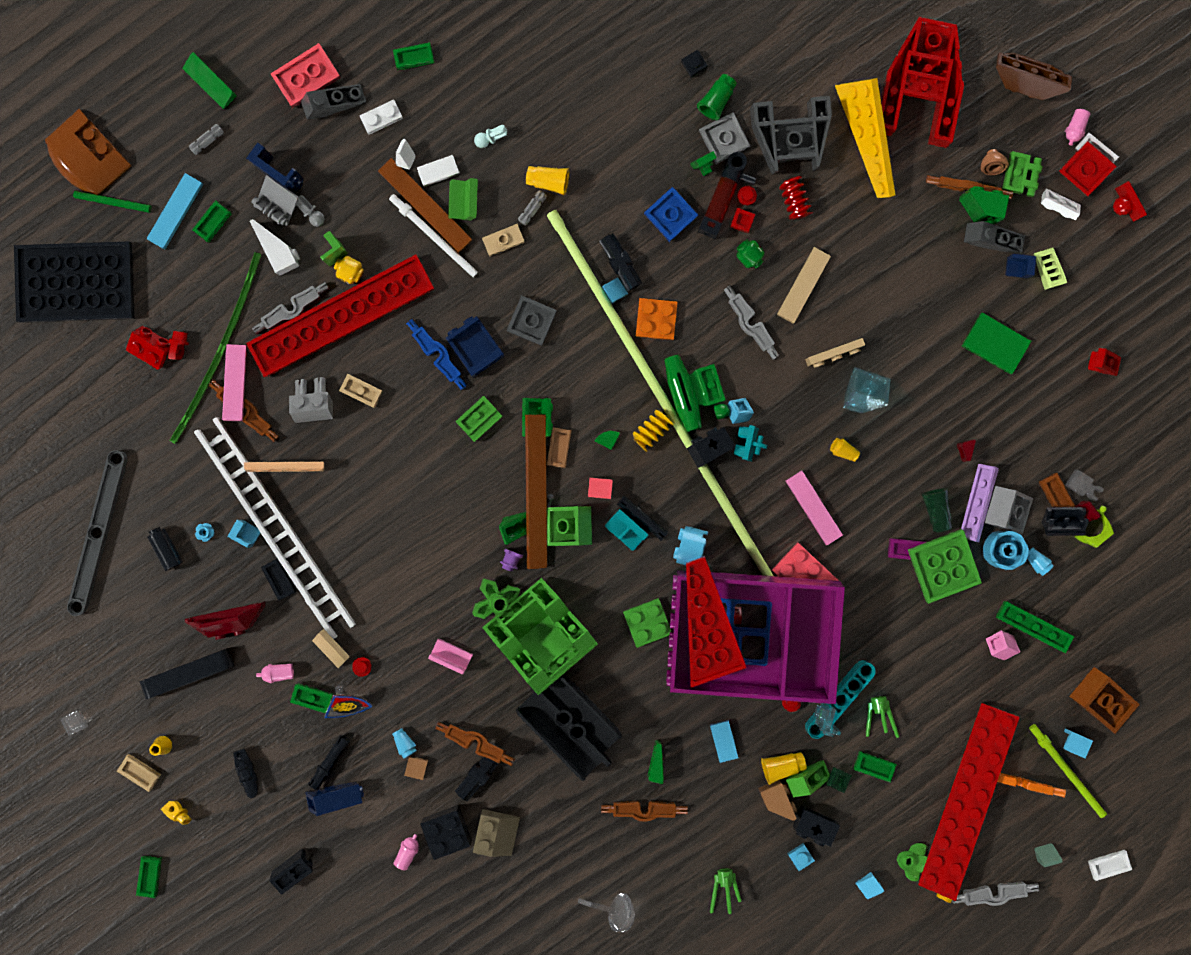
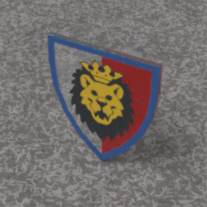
(345, 705)

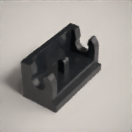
(1065, 521)
(291, 872)

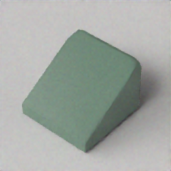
(1047, 855)

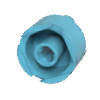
(691, 545)
(994, 550)

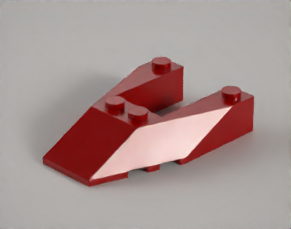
(928, 70)

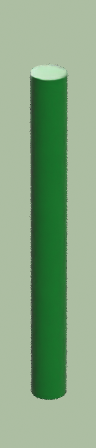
(112, 201)

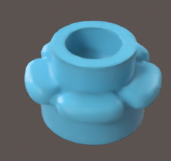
(209, 532)

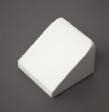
(404, 155)

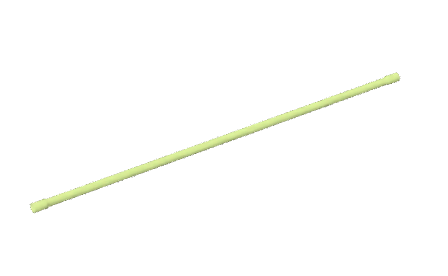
(559, 226)

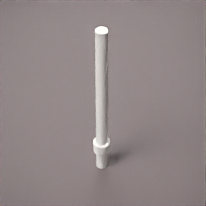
(406, 210)

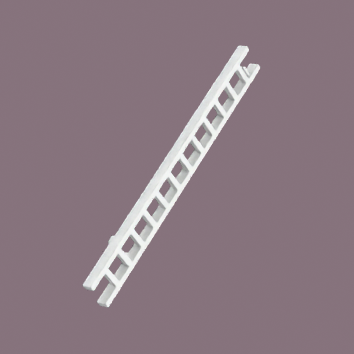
(261, 527)

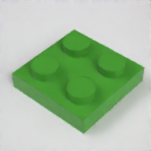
(647, 622)

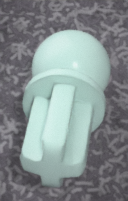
(482, 139)

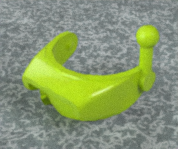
(1107, 531)

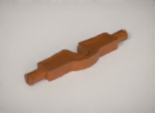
(961, 185)
(252, 417)
(483, 748)
(655, 810)

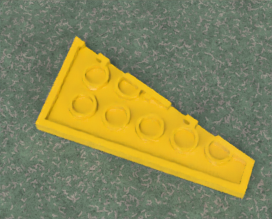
(865, 116)

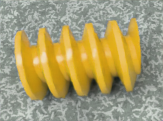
(651, 430)

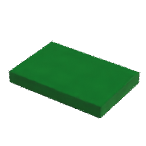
(996, 343)

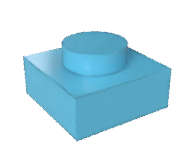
(801, 857)

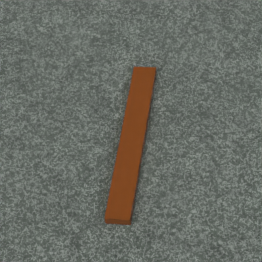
(536, 491)

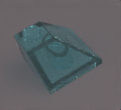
(866, 391)

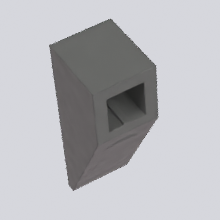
(332, 100)
(994, 237)

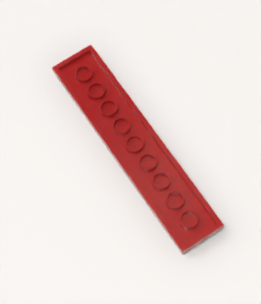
(340, 316)
(968, 801)

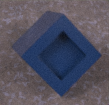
(1020, 266)

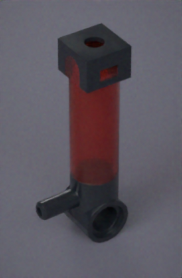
(723, 194)

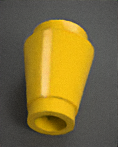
(844, 450)
(161, 746)

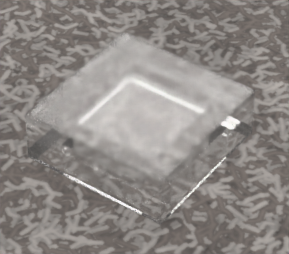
(74, 722)

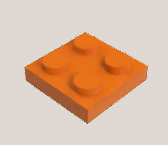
(656, 319)

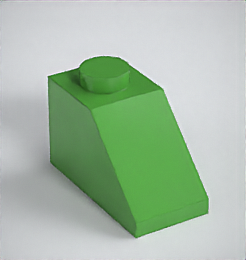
(809, 780)

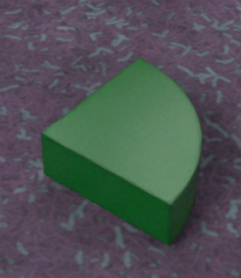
(607, 439)

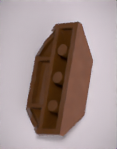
(1031, 76)

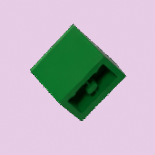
(985, 205)

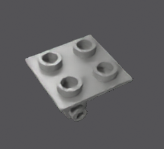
(275, 201)

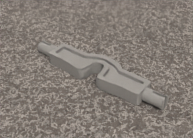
(281, 313)
(756, 331)
(1005, 892)

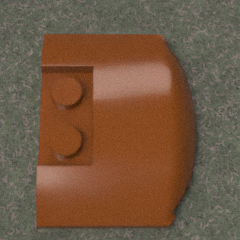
(85, 155)

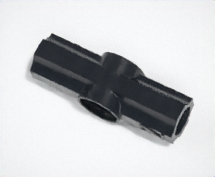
(620, 262)
(476, 777)

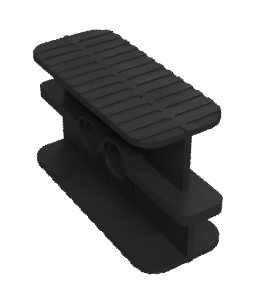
(579, 752)

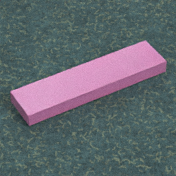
(234, 382)
(814, 508)

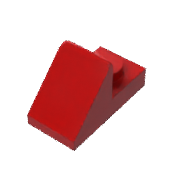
(1104, 362)

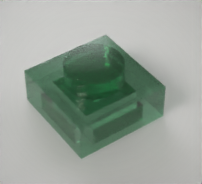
(838, 780)

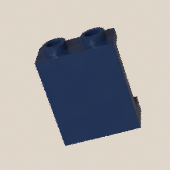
(260, 159)
(474, 346)

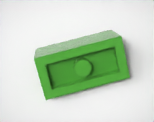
(463, 199)
(337, 251)

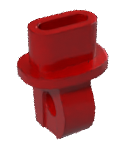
(177, 342)

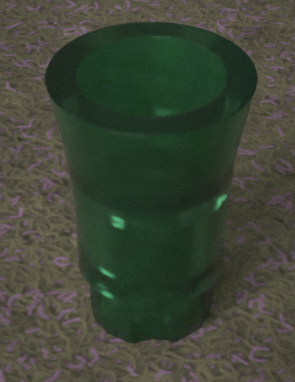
(938, 509)

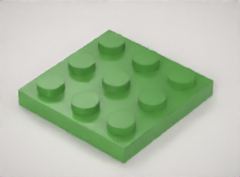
(944, 566)

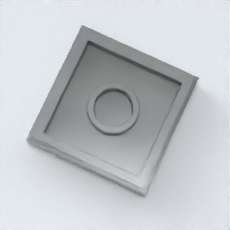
(724, 137)

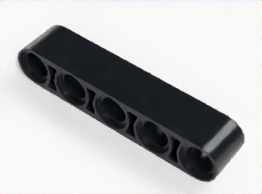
(186, 673)

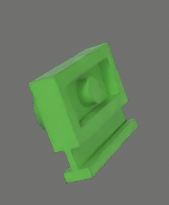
(479, 419)

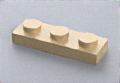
(835, 353)

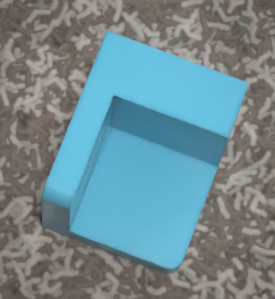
(244, 533)
(1077, 744)

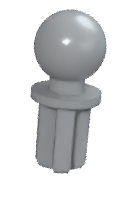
(315, 217)

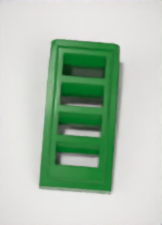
(655, 771)

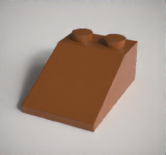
(1104, 700)

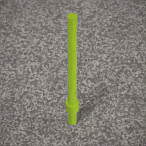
(1045, 742)

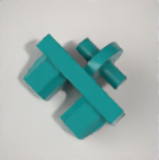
(750, 434)

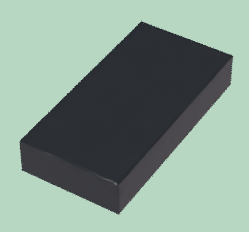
(278, 579)

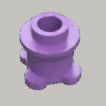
(510, 560)

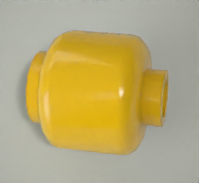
(348, 270)

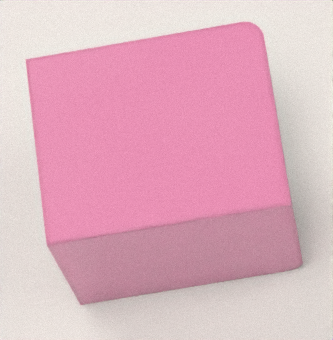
(1002, 645)

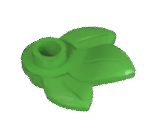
(916, 861)

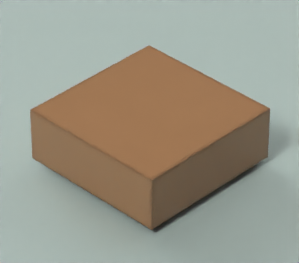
(416, 767)

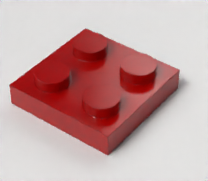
(1087, 168)

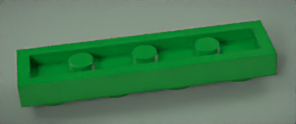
(1034, 627)

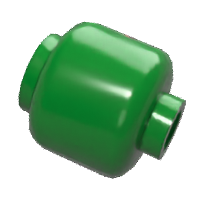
(750, 253)

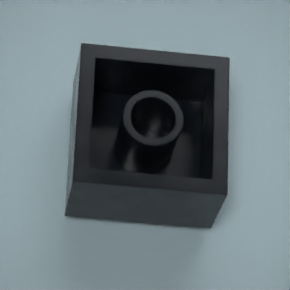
(446, 832)

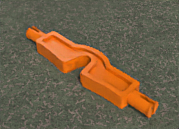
(1031, 785)

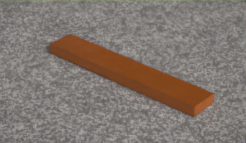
(425, 205)

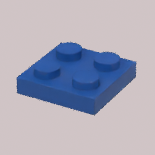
(671, 214)

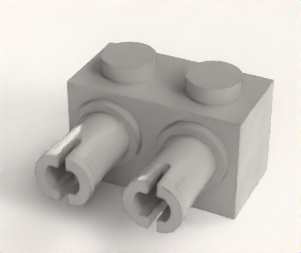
(312, 406)

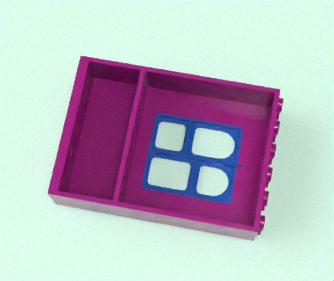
(799, 638)

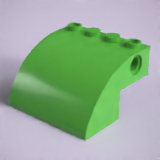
(540, 636)

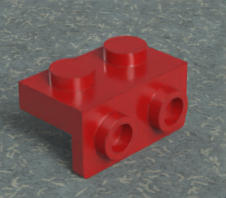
(148, 347)

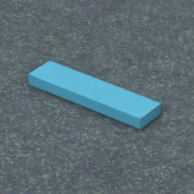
(175, 211)

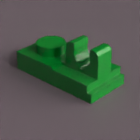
(704, 163)

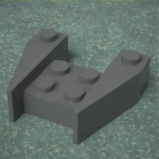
(792, 137)

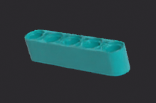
(849, 694)

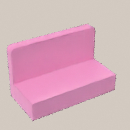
(450, 656)

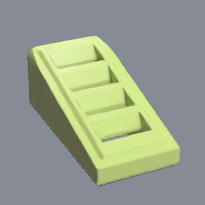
(1045, 277)

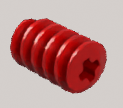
(794, 198)

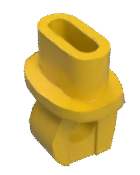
(178, 814)

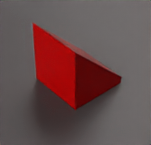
(737, 615)

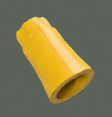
(548, 178)
(783, 766)

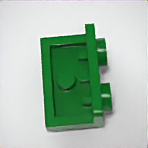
(537, 406)

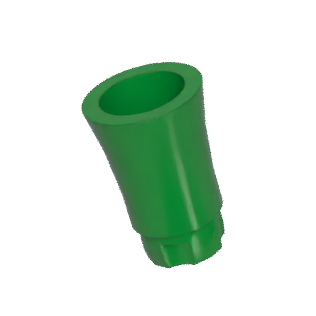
(717, 97)

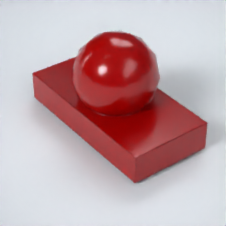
(1128, 202)

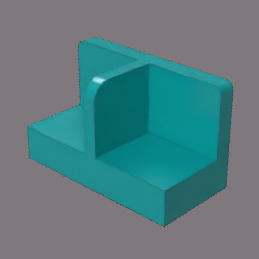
(626, 530)

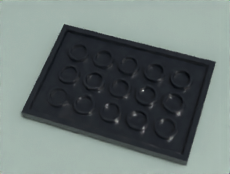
(73, 282)

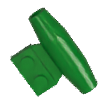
(692, 390)

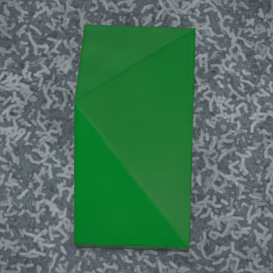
(513, 527)

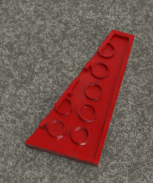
(711, 637)

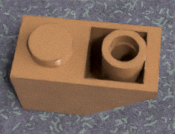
(777, 801)

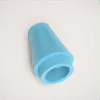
(1039, 562)
(404, 743)

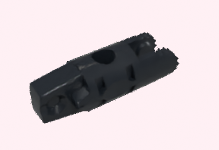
(245, 772)

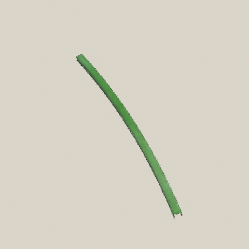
(220, 352)

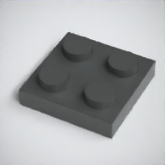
(531, 320)

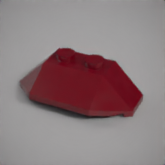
(226, 621)

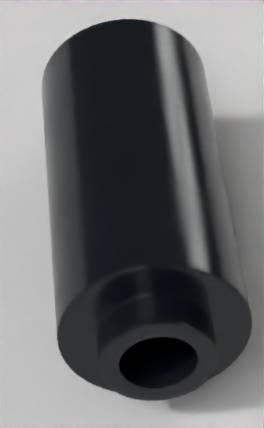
(164, 549)

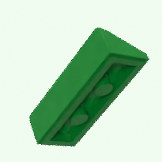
(208, 81)

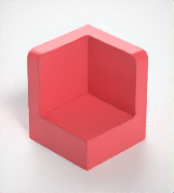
(600, 488)

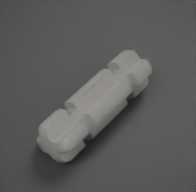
(206, 139)
(532, 207)

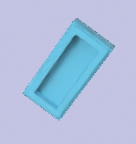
(724, 741)

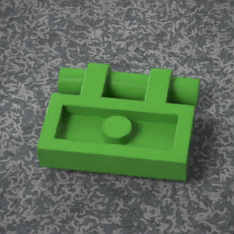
(1017, 171)

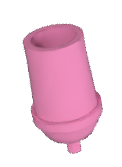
(1077, 126)
(277, 672)
(407, 852)

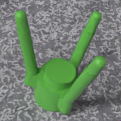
(880, 706)
(726, 879)

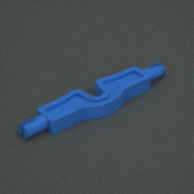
(430, 346)

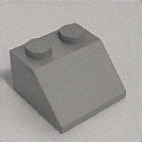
(1008, 509)

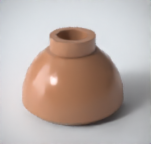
(994, 163)

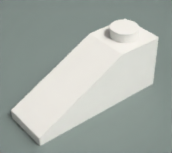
(279, 254)

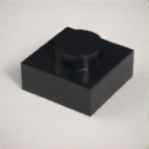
(694, 63)

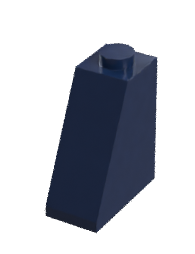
(334, 798)

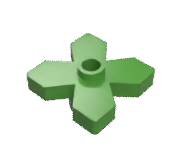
(490, 590)

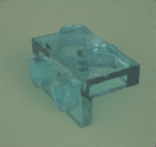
(824, 718)

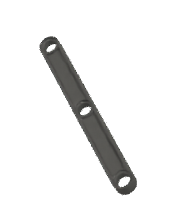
(94, 547)

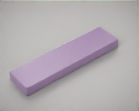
(979, 501)

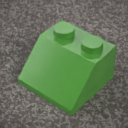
(569, 526)

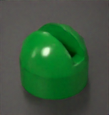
(721, 411)

